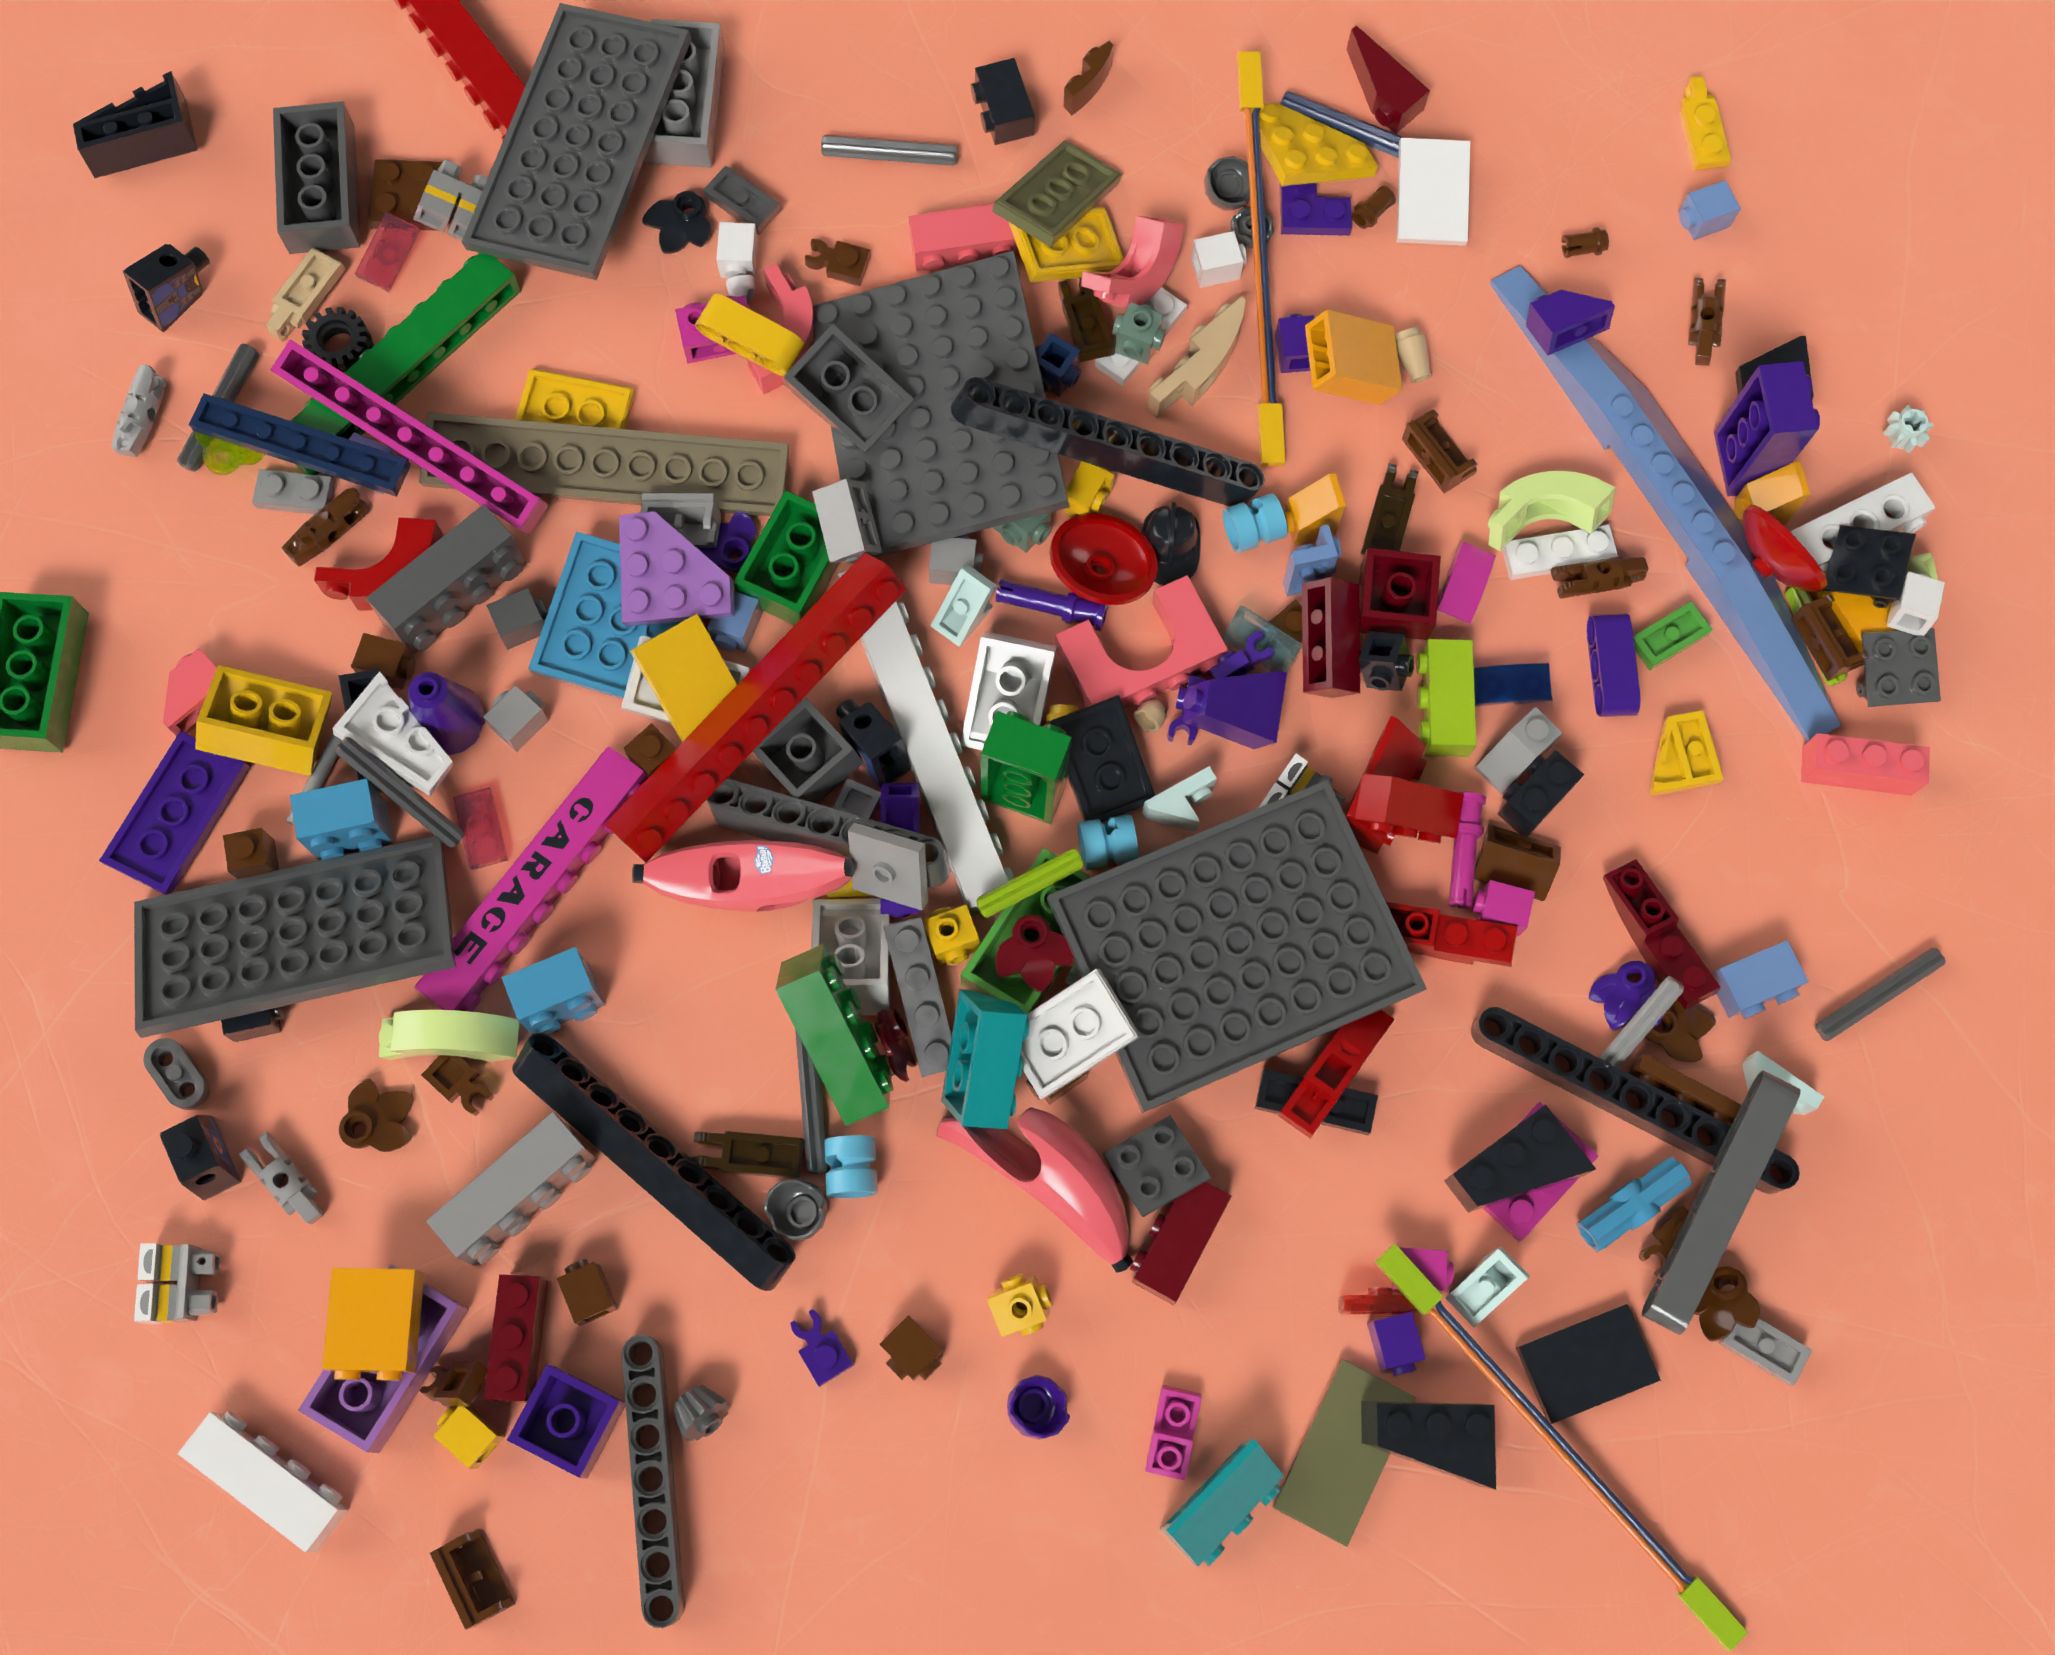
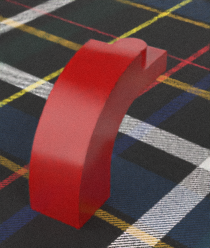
(411, 540)

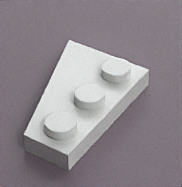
(394, 736)

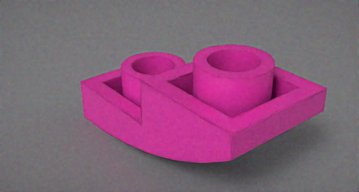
(1466, 582)
(1173, 1432)

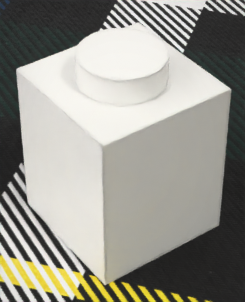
(737, 249)
(1218, 259)
(1917, 604)

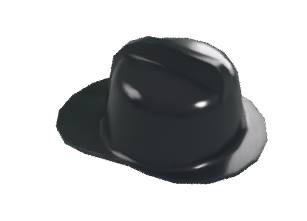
(1175, 540)

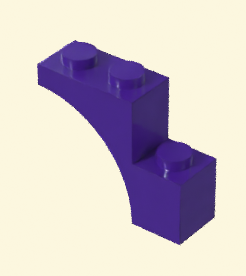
(900, 809)

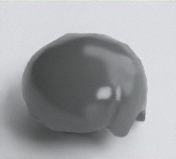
(1227, 183)
(796, 1209)

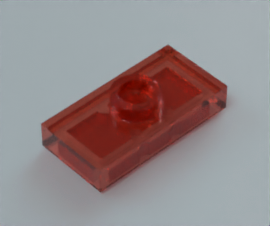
(1376, 1302)

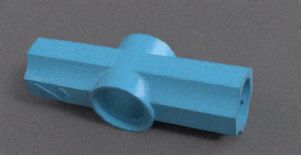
(1634, 1204)

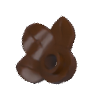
(1681, 1032)
(382, 1117)
(1722, 1310)

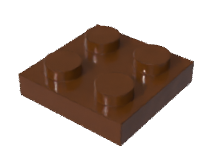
(398, 189)

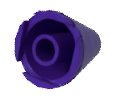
(447, 711)

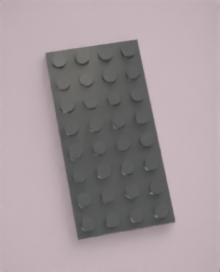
(577, 141)
(291, 936)

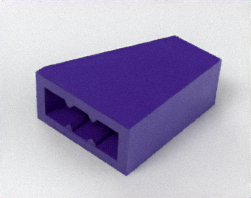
(1238, 707)

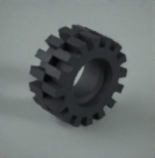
(333, 324)

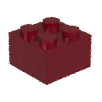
(1398, 593)

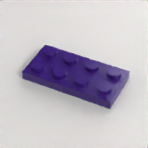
(173, 815)

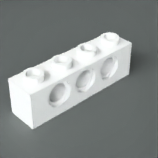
(1901, 498)

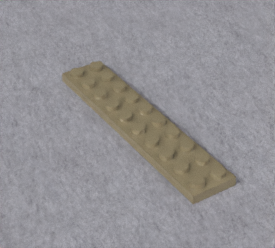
(619, 463)

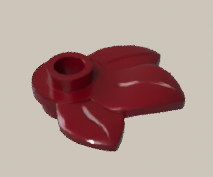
(1033, 958)
(892, 1032)

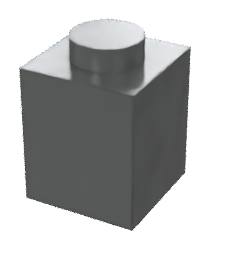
(518, 617)

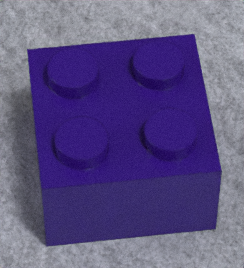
(566, 1421)

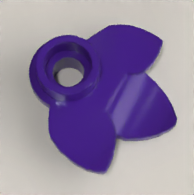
(732, 539)
(1622, 997)

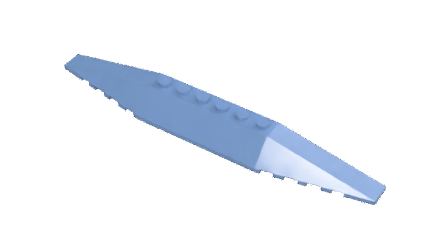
(1689, 505)

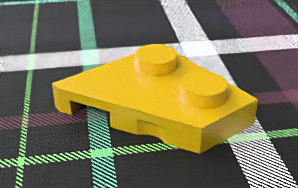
(1685, 755)

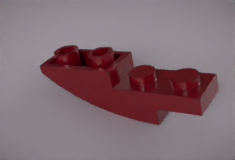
(1656, 933)

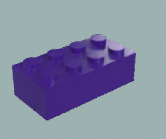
(1766, 424)

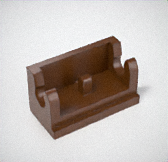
(1437, 452)
(1827, 638)
(472, 1579)

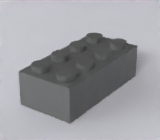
(316, 177)
(447, 580)

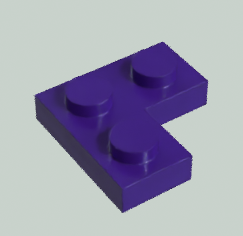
(1311, 215)

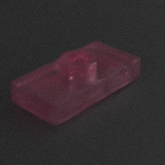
(387, 252)
(481, 827)

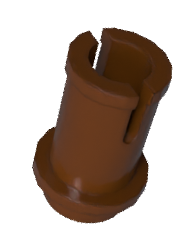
(1366, 213)
(1585, 243)

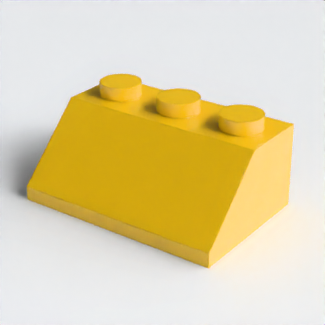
(263, 720)

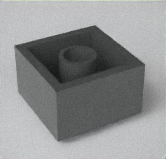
(807, 754)

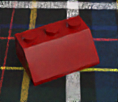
(1395, 755)

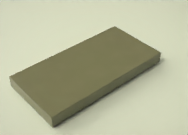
(1057, 193)
(1333, 1466)

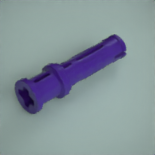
(1069, 607)

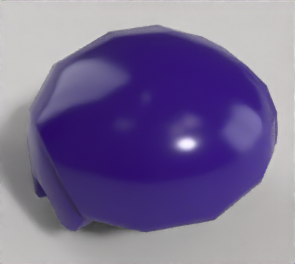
(1037, 1407)

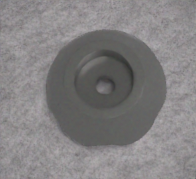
(1242, 222)

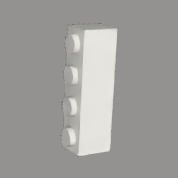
(264, 1481)

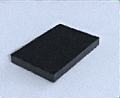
(1104, 761)
(1588, 1364)

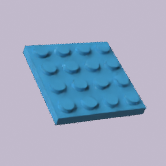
(584, 627)

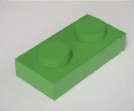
(1671, 635)

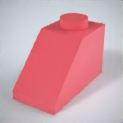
(187, 691)

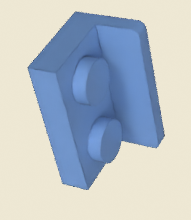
(1312, 561)

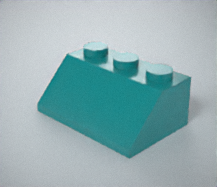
(984, 1060)
(1224, 1503)

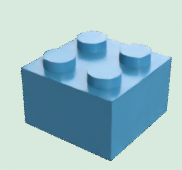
(341, 819)
(553, 992)

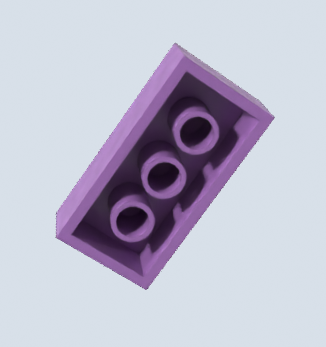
(371, 1408)

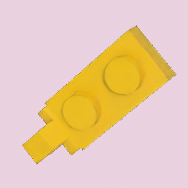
(1703, 127)

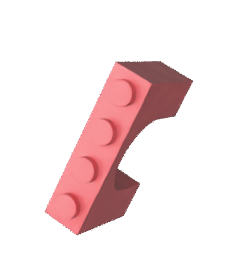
(1194, 651)

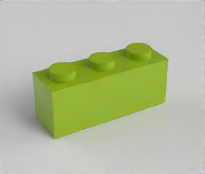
(1447, 698)

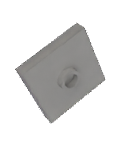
(888, 866)

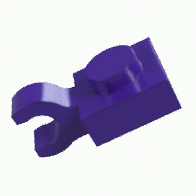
(1242, 662)
(1178, 723)

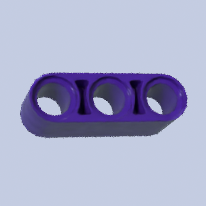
(1613, 665)

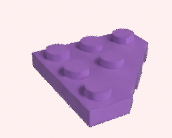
(667, 575)

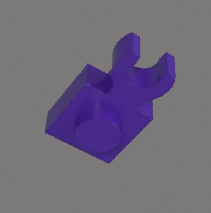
(823, 1354)

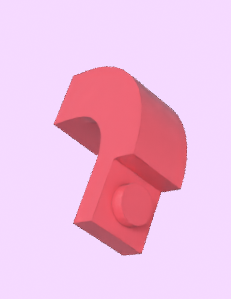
(1144, 268)
(797, 317)

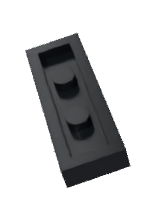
(1351, 1112)

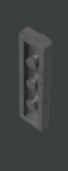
(920, 994)

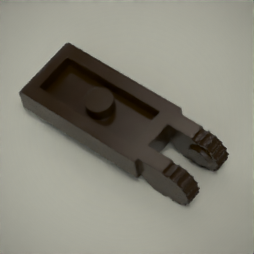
(1086, 322)
(1390, 512)
(753, 1154)

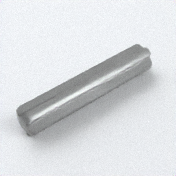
(1642, 1022)

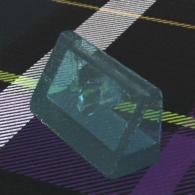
(1246, 623)

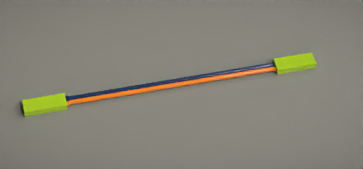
(1694, 1593)

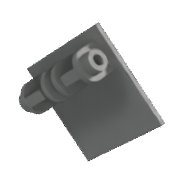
(1899, 669)
(1156, 1166)

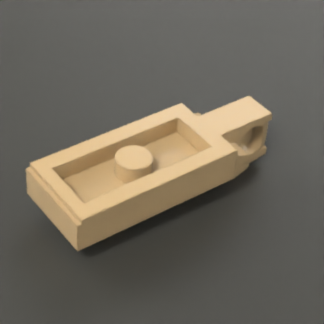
(303, 292)

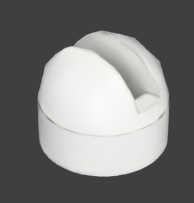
(741, 286)

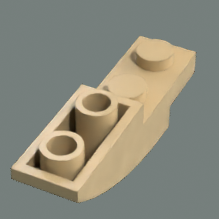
(1207, 357)

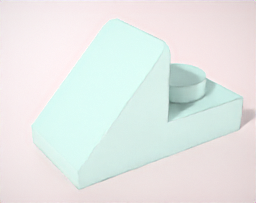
(964, 606)
(1173, 805)
(1809, 1098)
(1487, 1286)

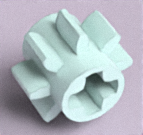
(1908, 429)

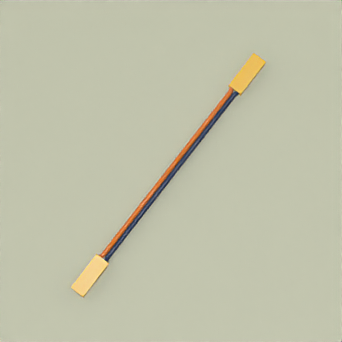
(1269, 414)

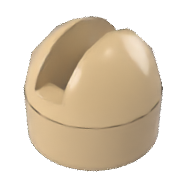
(1150, 715)

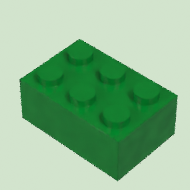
(787, 561)

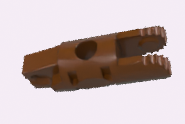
(1706, 320)
(326, 527)
(1599, 575)

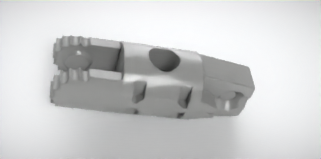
(138, 411)
(297, 1193)

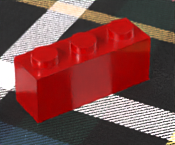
(1409, 808)

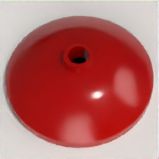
(1780, 552)
(1103, 559)

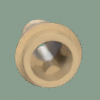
(1413, 353)

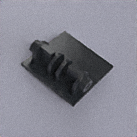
(1870, 563)

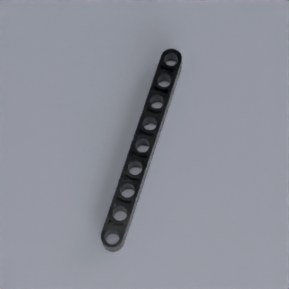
(1105, 442)
(1613, 1098)
(654, 1162)

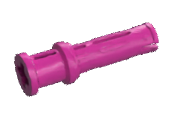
(1465, 851)

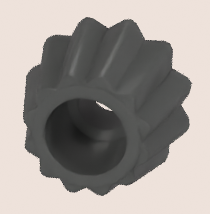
(700, 1412)

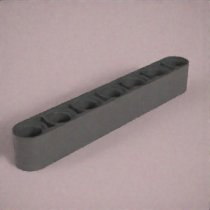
(800, 821)
(1721, 1202)
(664, 1497)

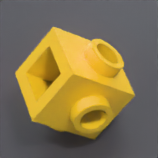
(951, 935)
(1010, 1314)

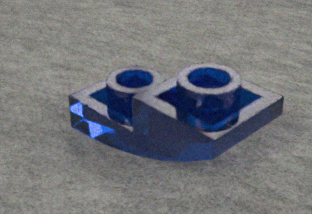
(1512, 684)

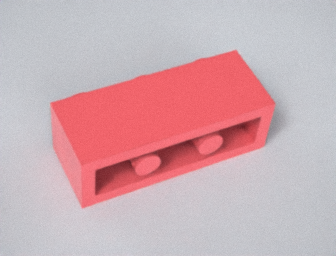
(959, 237)
(1865, 764)

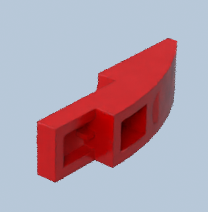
(1453, 937)
(1334, 1072)

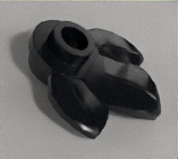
(677, 226)

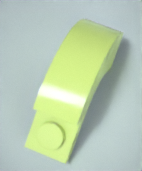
(1550, 495)
(448, 1033)

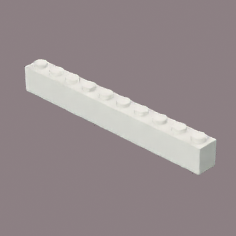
(934, 756)

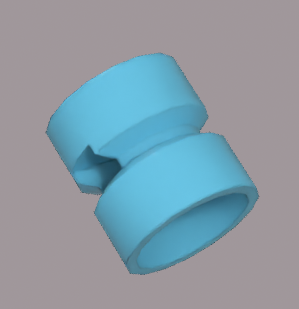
(1252, 523)
(1107, 841)
(850, 1166)

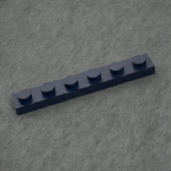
(300, 444)

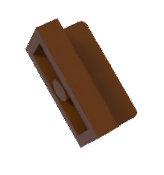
(1518, 861)

